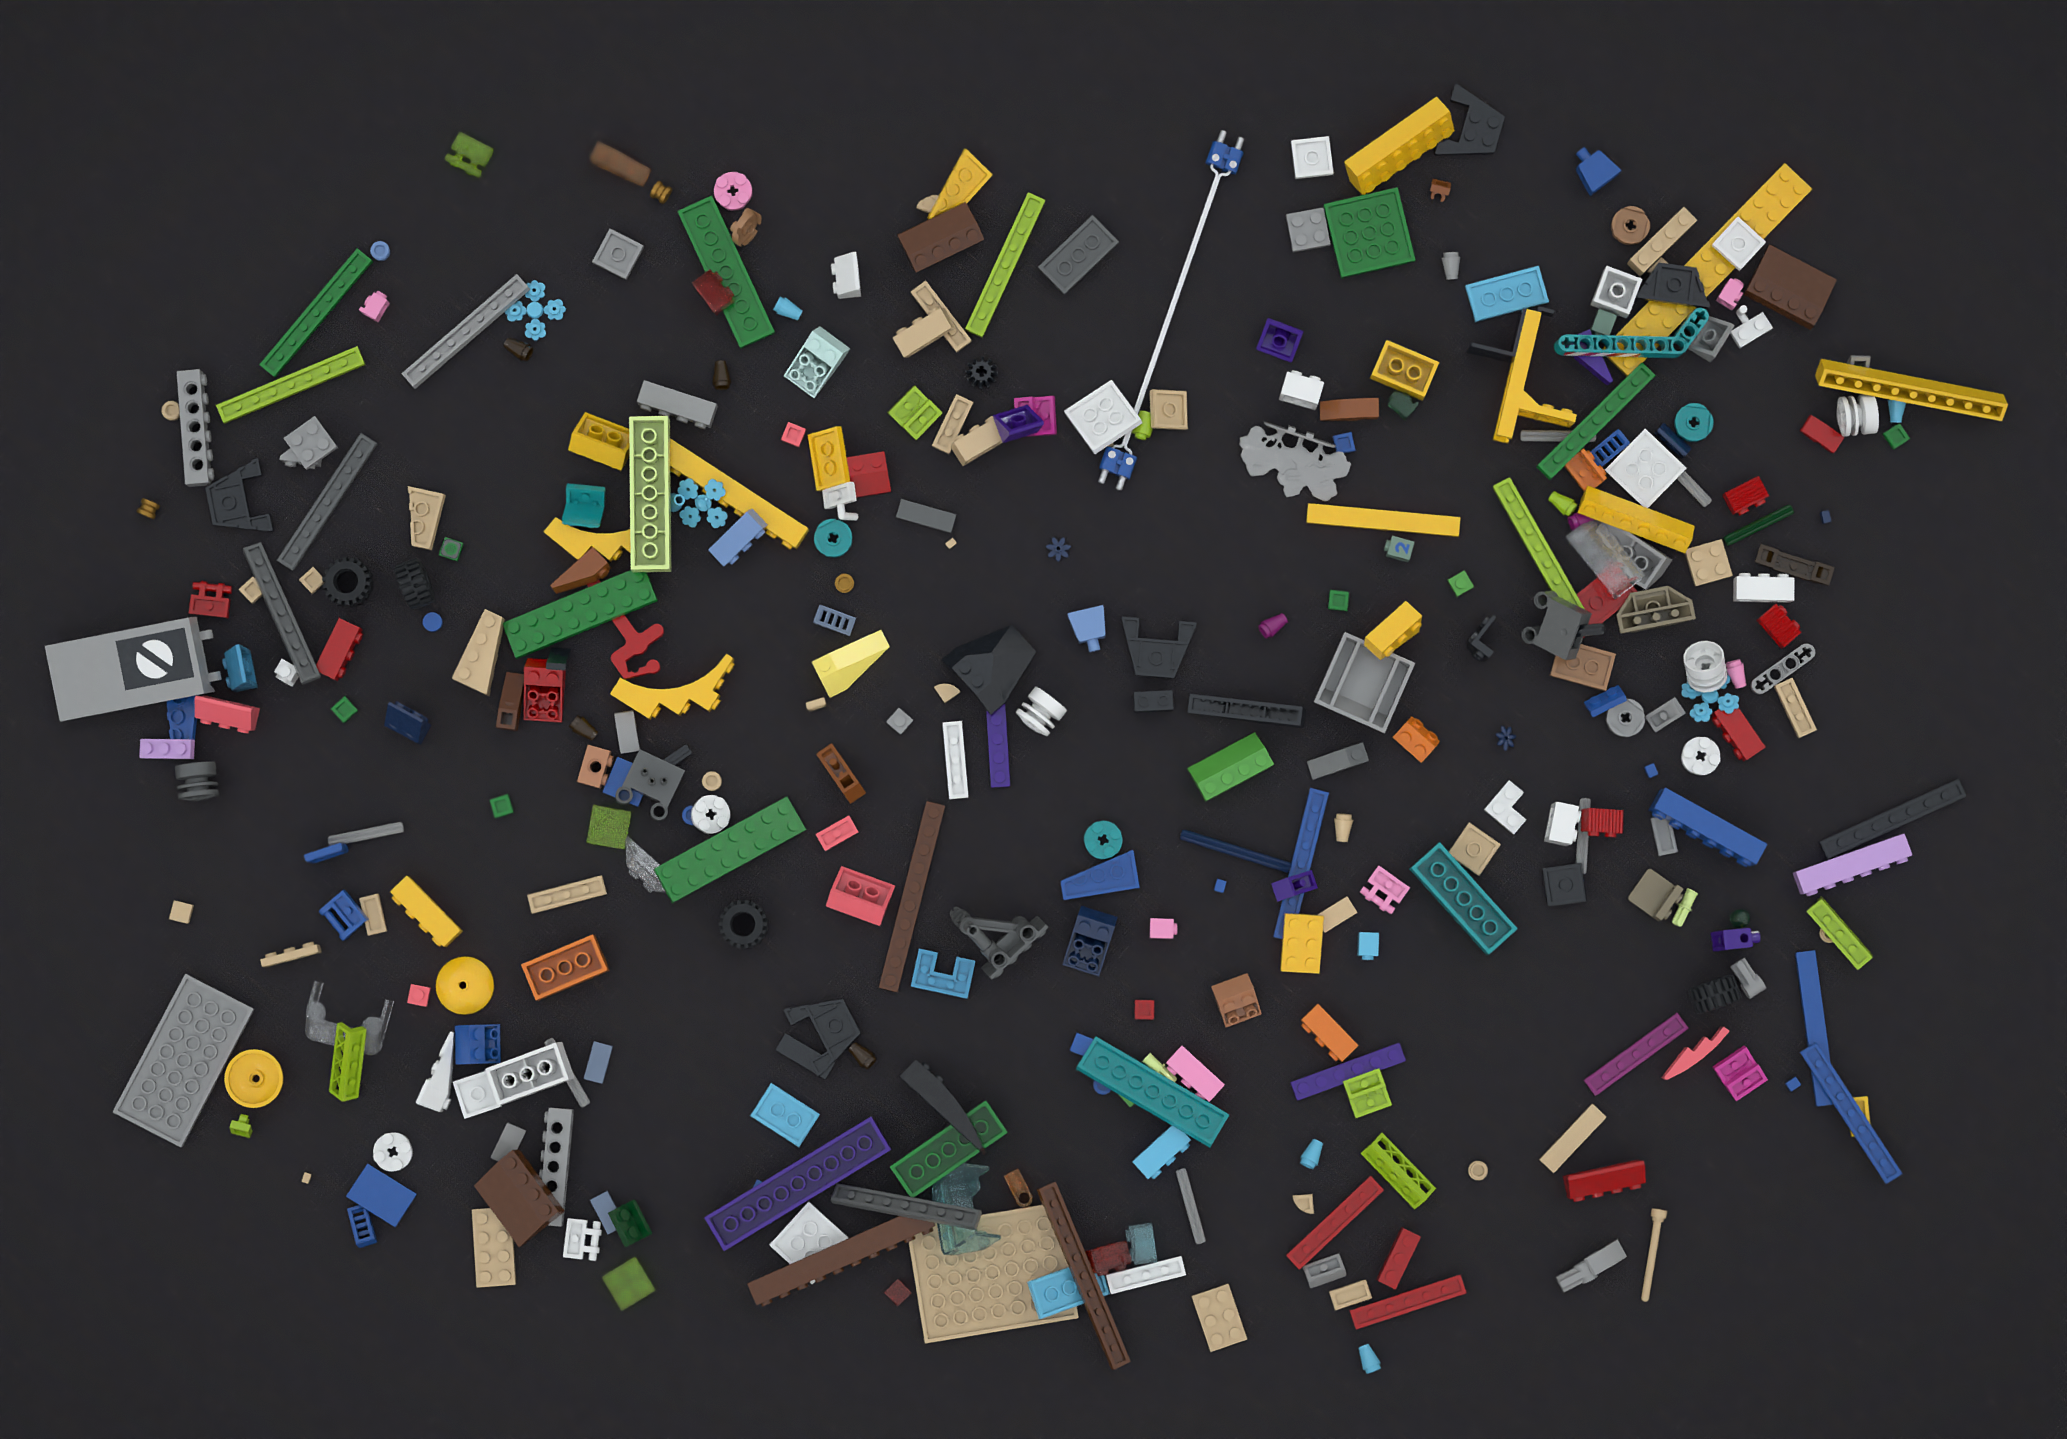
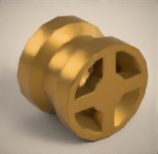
(661, 192)
(148, 508)

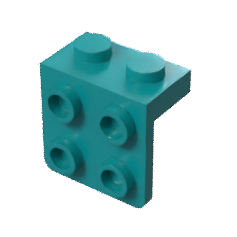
(584, 505)

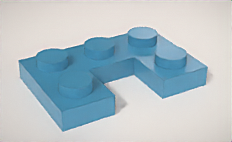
(927, 979)

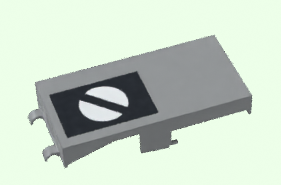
(129, 668)

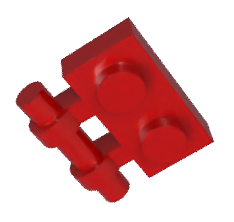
(208, 605)

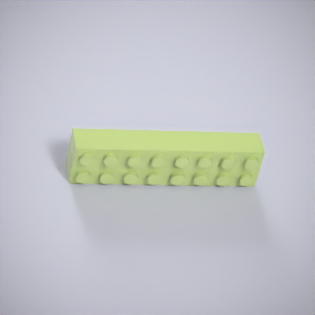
(650, 494)

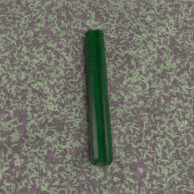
(1758, 524)

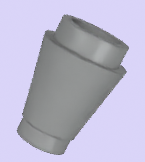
(1451, 264)

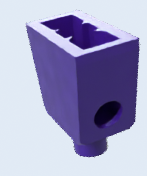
(1734, 939)

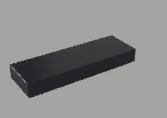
(799, 1053)

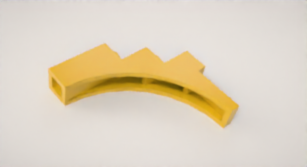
(580, 542)
(701, 692)

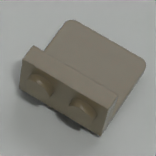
(1655, 895)

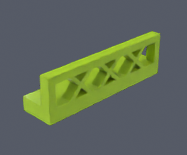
(1840, 933)
(349, 1063)
(1396, 1173)

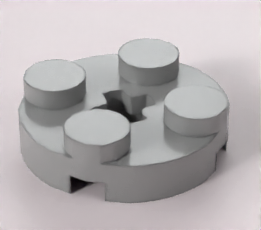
(1636, 717)

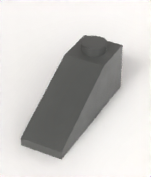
(1338, 761)

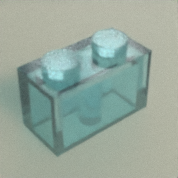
(1142, 1243)

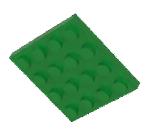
(1369, 232)

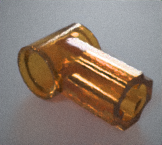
(1018, 1186)

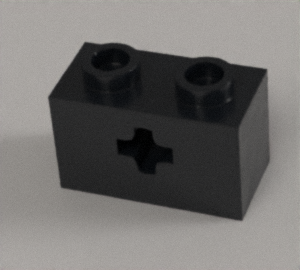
(1153, 701)

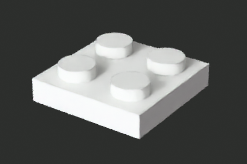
(1312, 157)
(1738, 243)
(475, 1095)

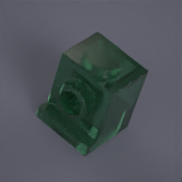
(1402, 404)

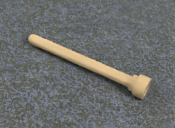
(1657, 1216)

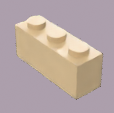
(923, 331)
(977, 442)

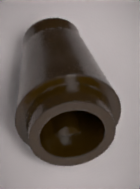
(520, 349)
(721, 376)
(583, 727)
(862, 1055)

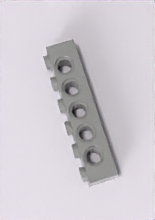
(186, 380)
(565, 1117)

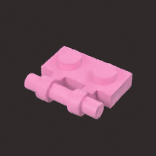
(1388, 885)

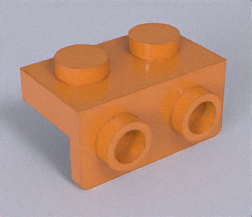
(1585, 470)
(1416, 739)

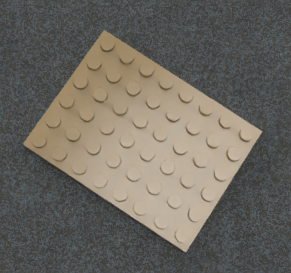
(986, 1287)

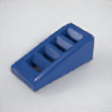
(1623, 440)
(365, 1241)

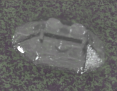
(642, 866)

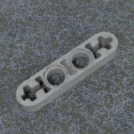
(1783, 670)

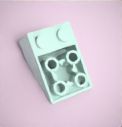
(816, 361)

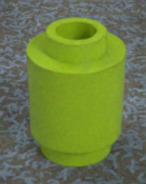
(1143, 430)

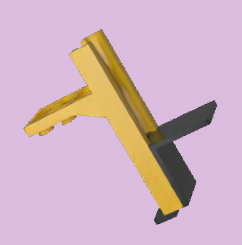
(1515, 399)

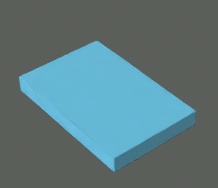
(785, 1115)

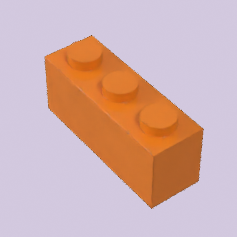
(1328, 1033)

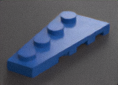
(182, 718)
(1104, 878)

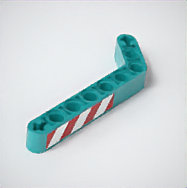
(1629, 342)

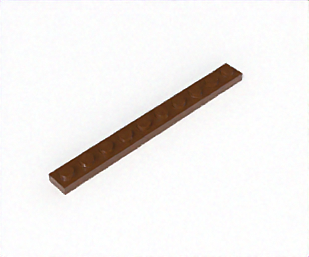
(912, 896)
(1083, 1275)

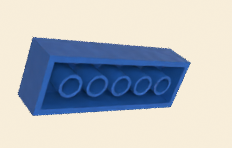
(1707, 827)

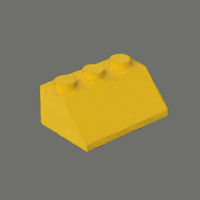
(601, 441)

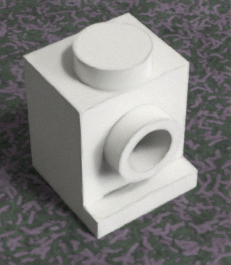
(286, 672)

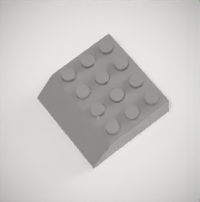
(1363, 684)

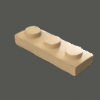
(952, 423)
(1795, 708)
(290, 954)

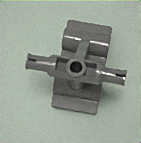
(1006, 950)

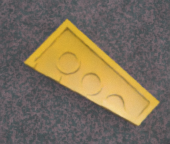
(962, 183)

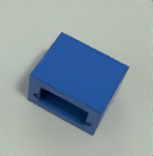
(1651, 770)
(1220, 885)
(1792, 1084)

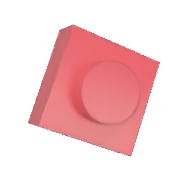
(793, 434)
(419, 995)

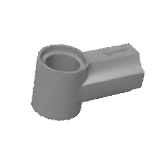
(1750, 982)
(1575, 1276)

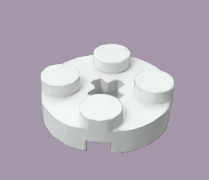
(1711, 757)
(721, 817)
(402, 1146)

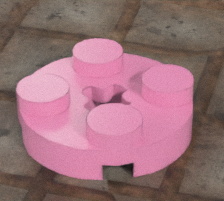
(739, 182)

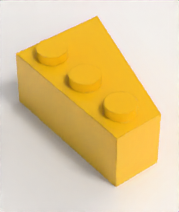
(1394, 631)

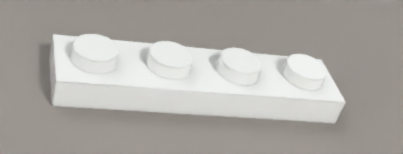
(955, 760)
(1145, 1274)

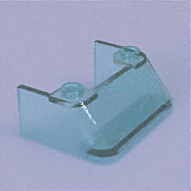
(958, 1189)

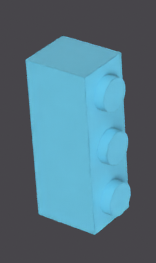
(1161, 1152)

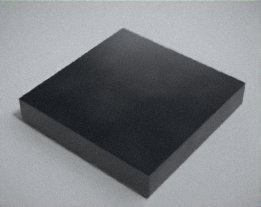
(1564, 884)

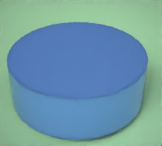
(380, 251)

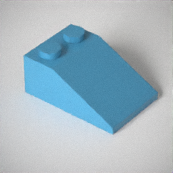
(240, 669)

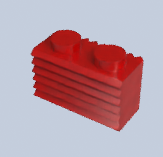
(1746, 495)
(1779, 626)
(1602, 821)

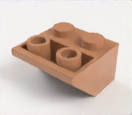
(1236, 1000)

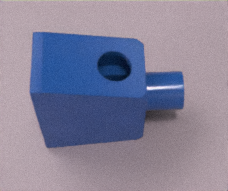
(1595, 170)

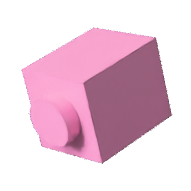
(1162, 928)

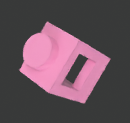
(1731, 293)
(375, 306)

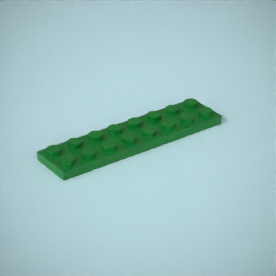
(719, 254)
(579, 612)
(729, 849)

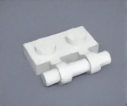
(575, 1239)

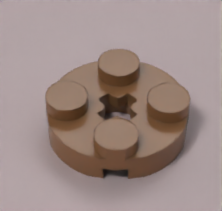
(1639, 220)
(744, 228)

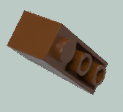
(510, 702)

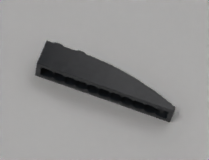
(1247, 710)
(933, 1092)

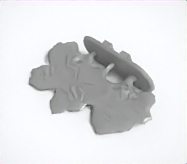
(1295, 465)

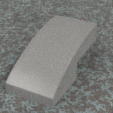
(627, 731)
(1605, 1257)

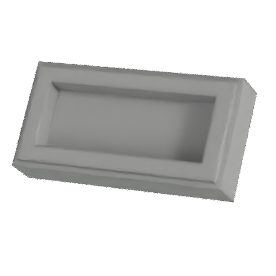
(1664, 836)

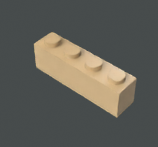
(1662, 241)

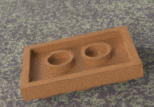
(1589, 668)

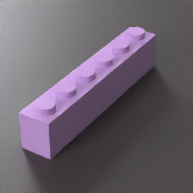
(1851, 864)

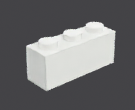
(1763, 588)

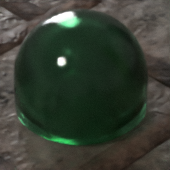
(1740, 918)

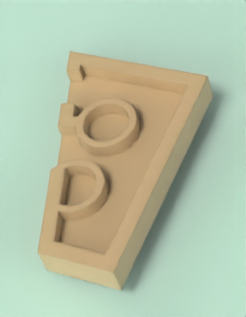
(425, 516)

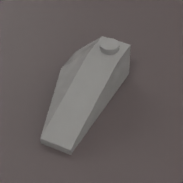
(1647, 558)

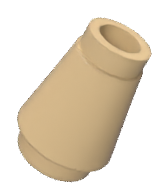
(1343, 825)

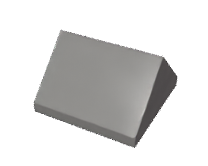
(1711, 338)

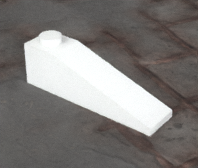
(437, 1089)

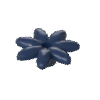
(1058, 553)
(1505, 737)

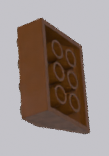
(1790, 287)
(518, 1197)

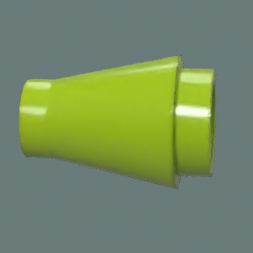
(1562, 503)

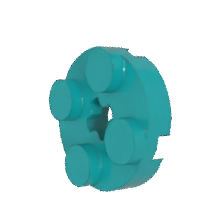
(1685, 415)
(823, 533)
(1097, 830)

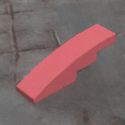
(1690, 1057)

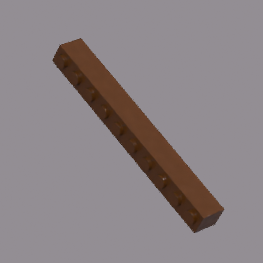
(836, 1257)

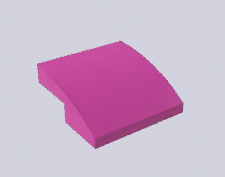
(1045, 409)
(1740, 1073)

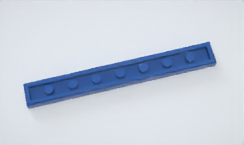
(1303, 851)
(1813, 1013)
(1851, 1113)

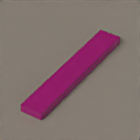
(1635, 1054)

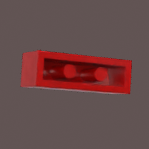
(339, 649)
(1738, 733)
(1398, 1258)

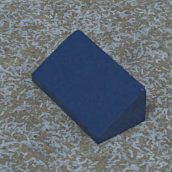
(1673, 441)

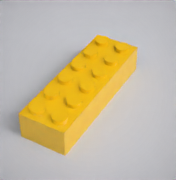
(1399, 146)

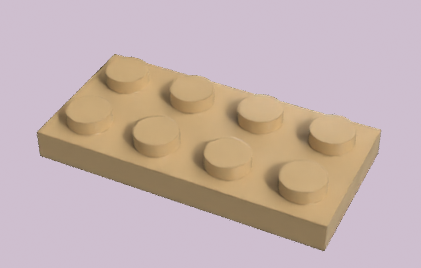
(492, 1250)

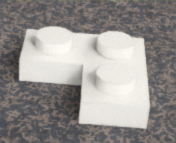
(1501, 807)

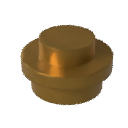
(844, 583)

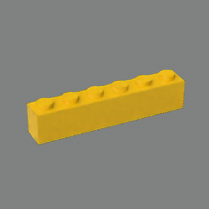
(1636, 519)

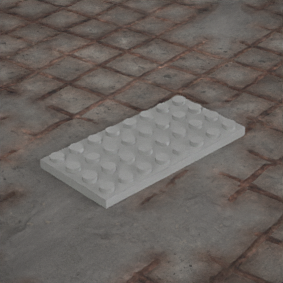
(183, 1060)

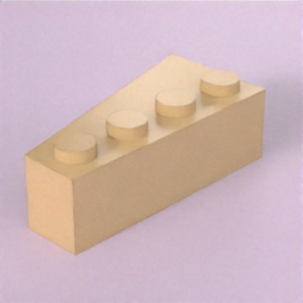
(481, 654)

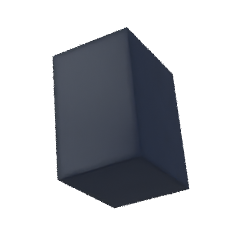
(1825, 517)

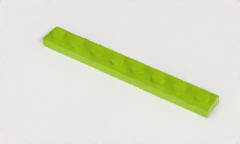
(1005, 265)
(290, 384)
(1535, 541)

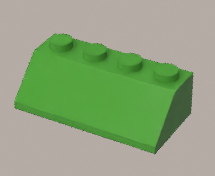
(1230, 766)

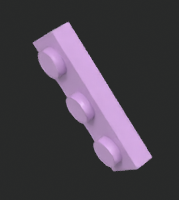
(167, 748)

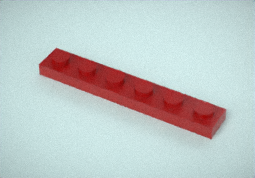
(1334, 1222)
(1407, 1301)

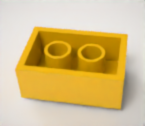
(1404, 370)

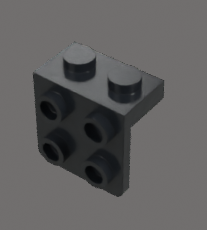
(1478, 649)

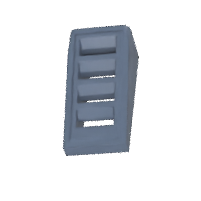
(821, 609)

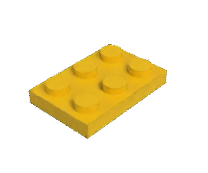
(828, 458)
(1301, 943)

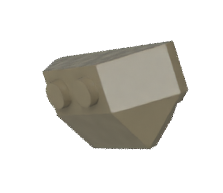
(1654, 609)

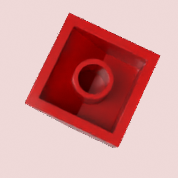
(869, 474)

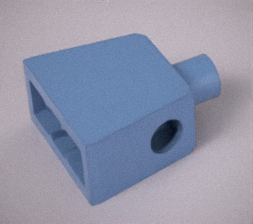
(1088, 626)

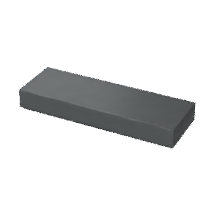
(926, 516)

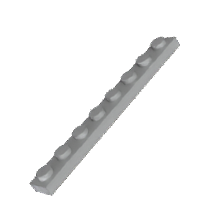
(465, 331)

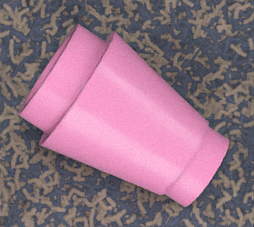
(1735, 670)

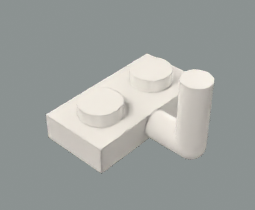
(1750, 328)
(838, 497)

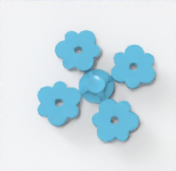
(535, 310)
(702, 502)
(1710, 697)

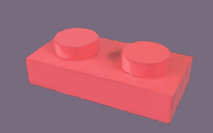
(837, 833)

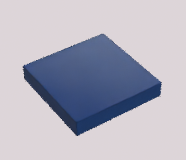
(616, 780)
(326, 853)

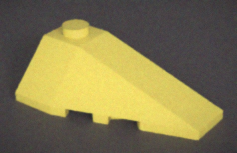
(845, 665)

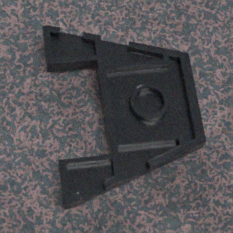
(1480, 127)
(229, 501)
(1156, 656)
(833, 1025)

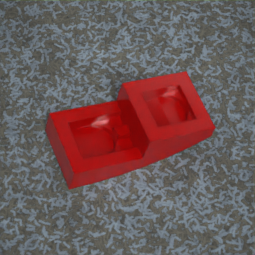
(1822, 434)

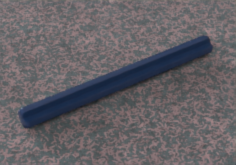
(1235, 851)

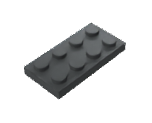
(1078, 255)

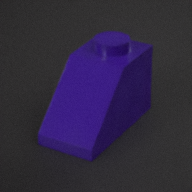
(1294, 885)

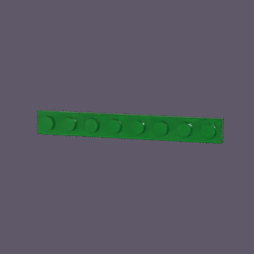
(316, 313)
(1596, 420)

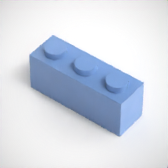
(738, 538)

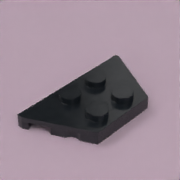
(1675, 286)

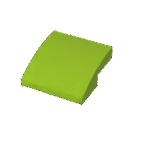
(914, 412)
(1367, 1093)

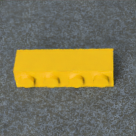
(426, 911)

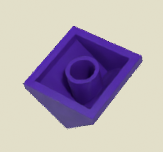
(1279, 340)
(1017, 423)

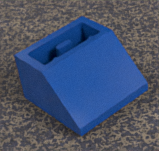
(477, 1044)

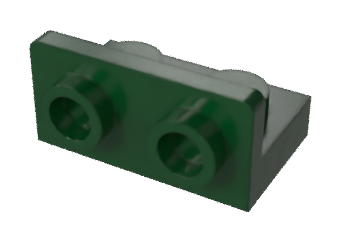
(629, 1223)

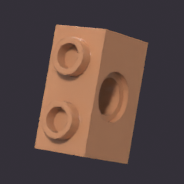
(593, 755)

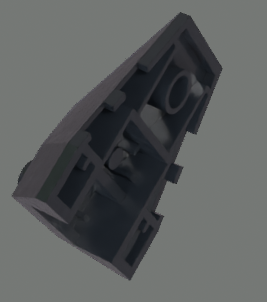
(992, 665)

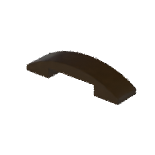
(1794, 566)

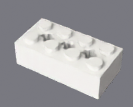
(519, 1067)

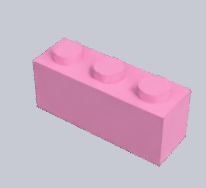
(1194, 1074)

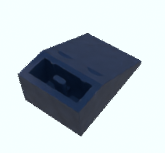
(408, 724)
(1090, 940)

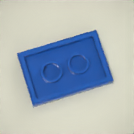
(381, 1195)

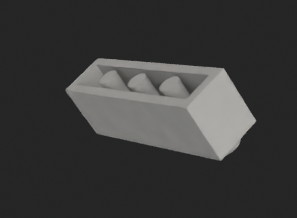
(677, 404)

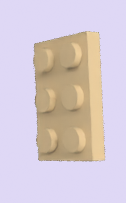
(1219, 1317)

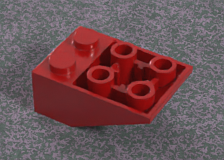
(543, 691)

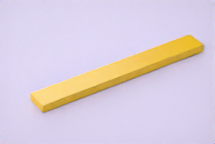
(1383, 520)

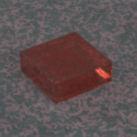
(897, 1292)

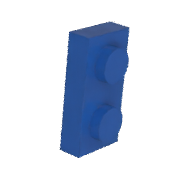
(1605, 701)

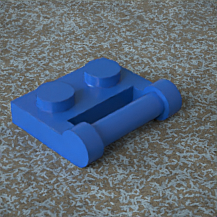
(347, 910)

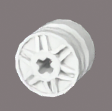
(1857, 415)
(1705, 666)
(1041, 711)

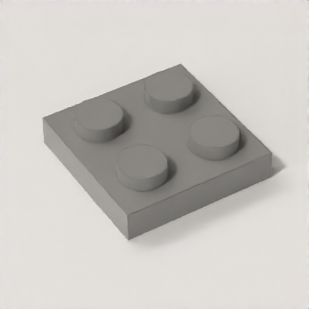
(1308, 230)
(618, 254)
(310, 442)

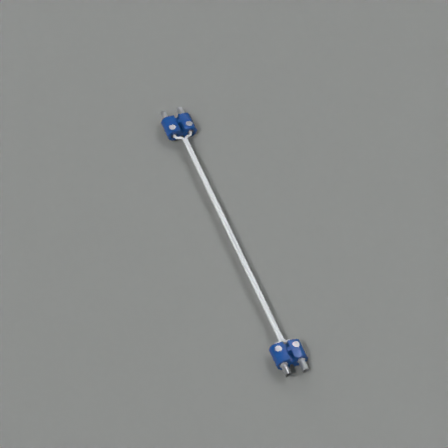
(1219, 157)

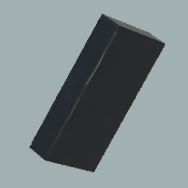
(558, 658)

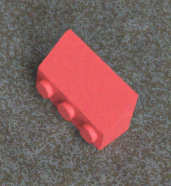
(226, 713)
(860, 896)

